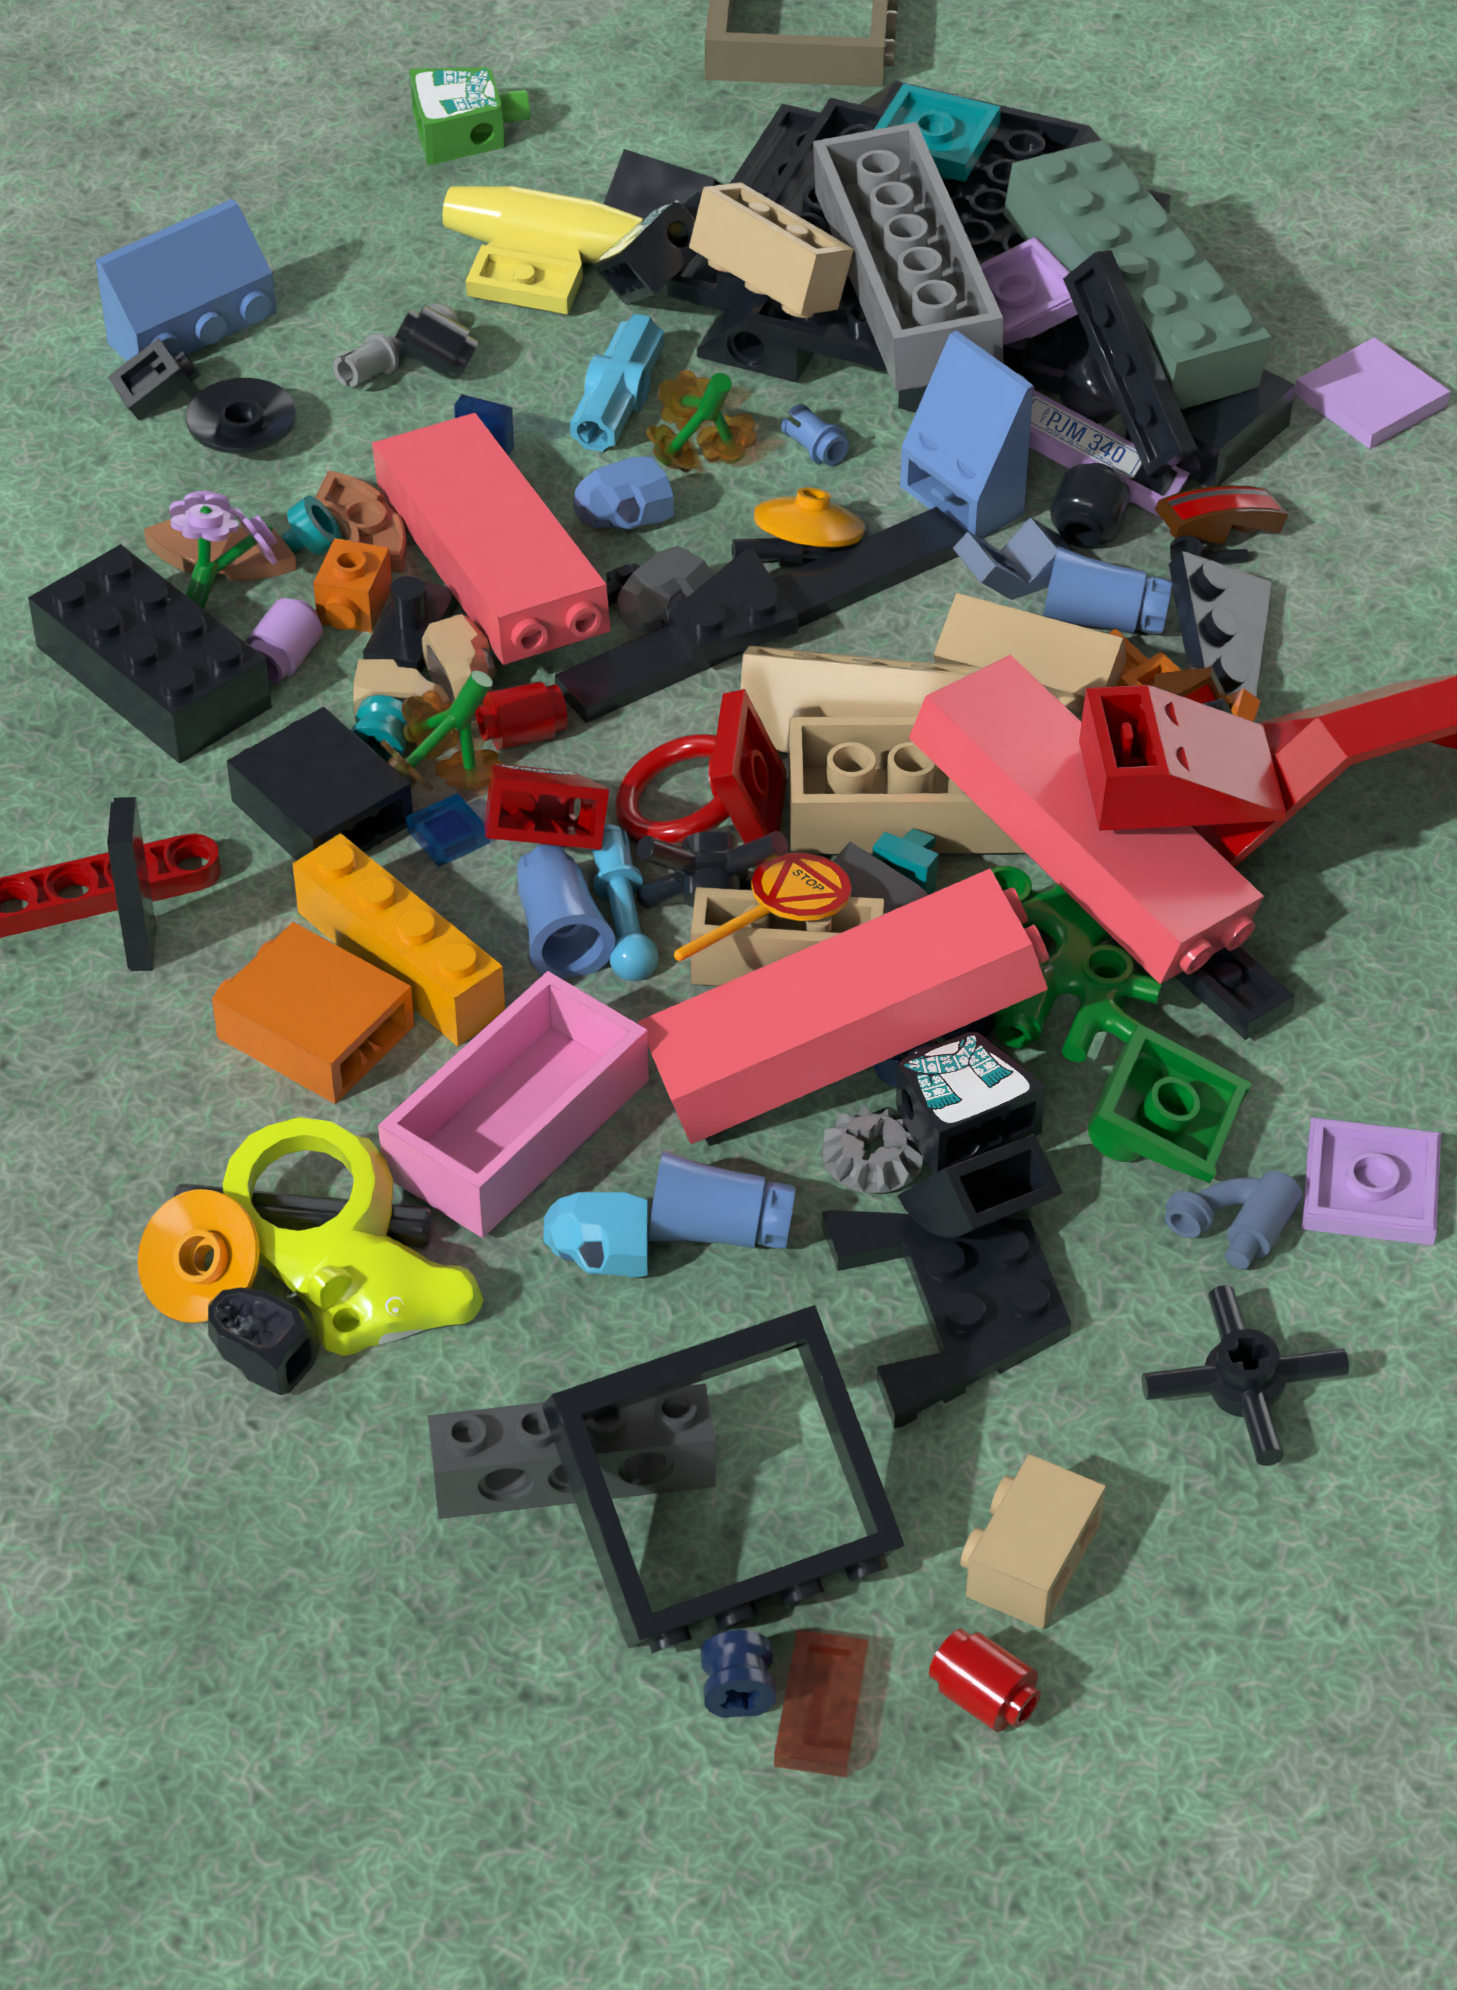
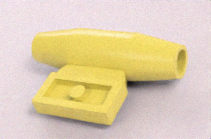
(532, 242)

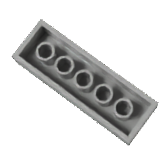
(908, 251)

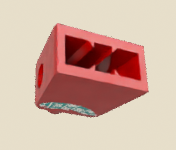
(539, 807)

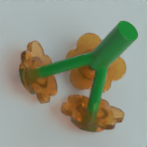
(688, 404)
(433, 728)

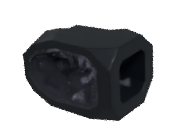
(263, 1337)

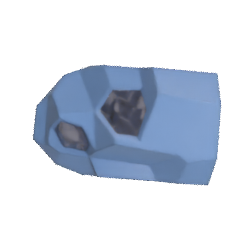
(625, 495)

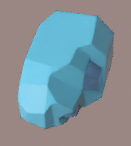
(600, 1232)

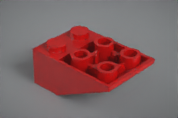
(1174, 762)

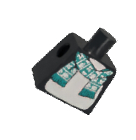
(651, 251)
(965, 1099)

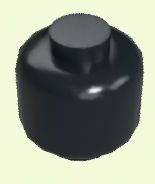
(1089, 505)

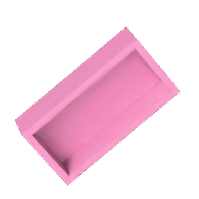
(514, 1103)

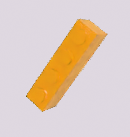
(392, 928)

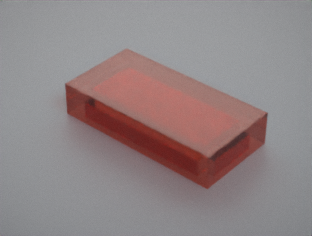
(821, 1703)

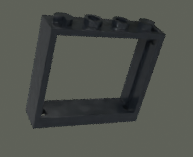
(735, 1603)

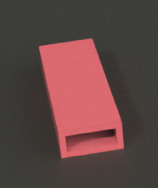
(491, 538)
(1023, 765)
(845, 1004)

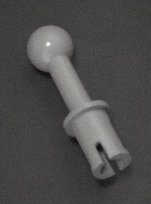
(376, 355)

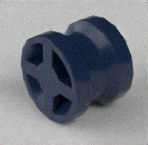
(738, 1674)

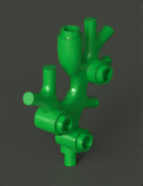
(1079, 966)

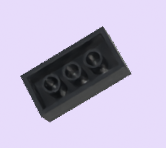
(150, 653)

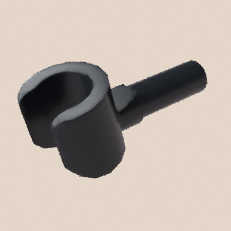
(1194, 546)

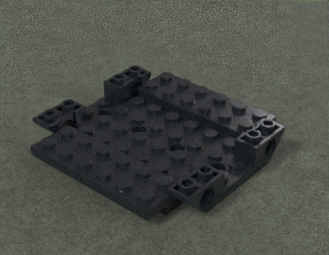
(769, 341)

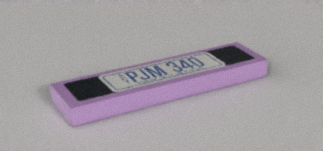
(1077, 440)

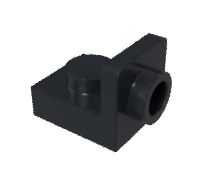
(154, 377)

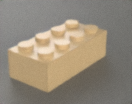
(869, 779)

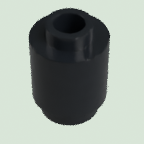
(436, 341)

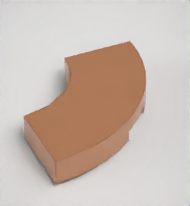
(364, 515)
(252, 565)

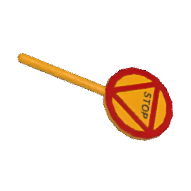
(790, 887)

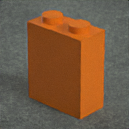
(313, 1012)

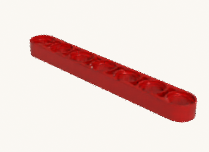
(42, 885)

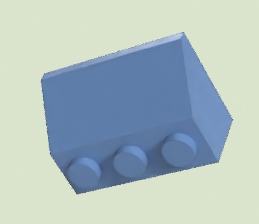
(186, 284)

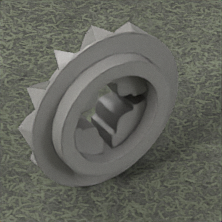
(887, 1168)

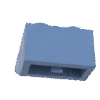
(970, 440)

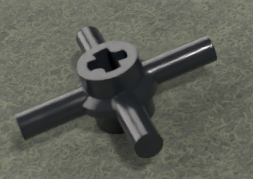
(704, 861)
(1245, 1374)

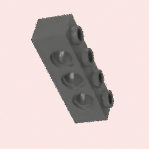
(510, 1462)

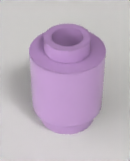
(286, 636)

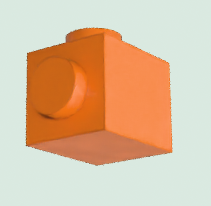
(353, 585)

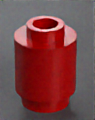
(522, 715)
(985, 1680)

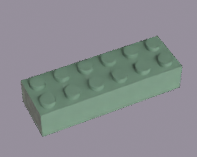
(1094, 203)

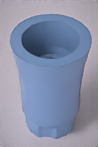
(1105, 595)
(561, 915)
(718, 1205)

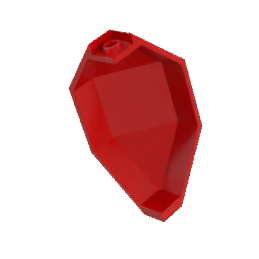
(1324, 740)

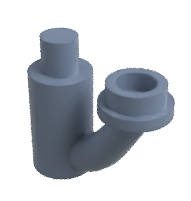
(1264, 1214)

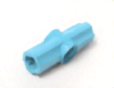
(617, 383)

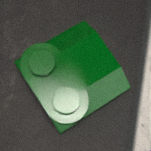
(1166, 1106)

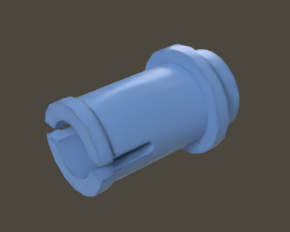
(823, 441)

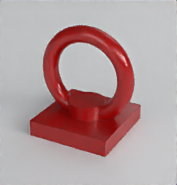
(742, 773)

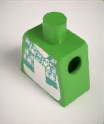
(462, 111)

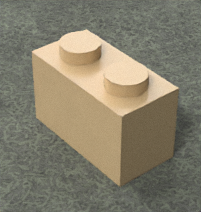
(1033, 1540)

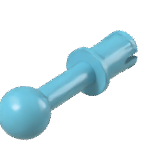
(617, 880)

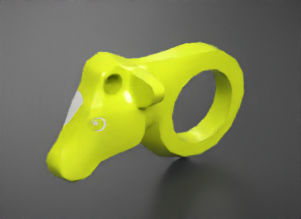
(348, 1270)

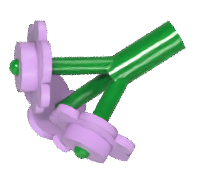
(208, 519)

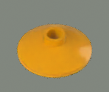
(809, 519)
(175, 1251)

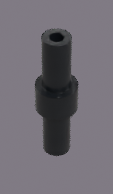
(777, 549)

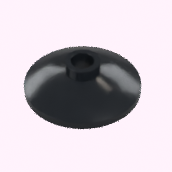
(241, 415)

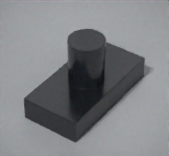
(404, 622)

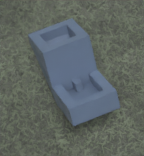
(1020, 565)

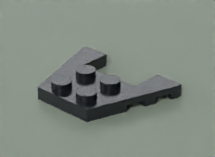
(981, 1292)

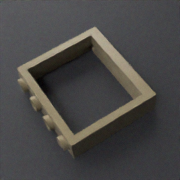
(800, 57)

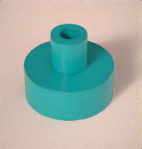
(311, 527)

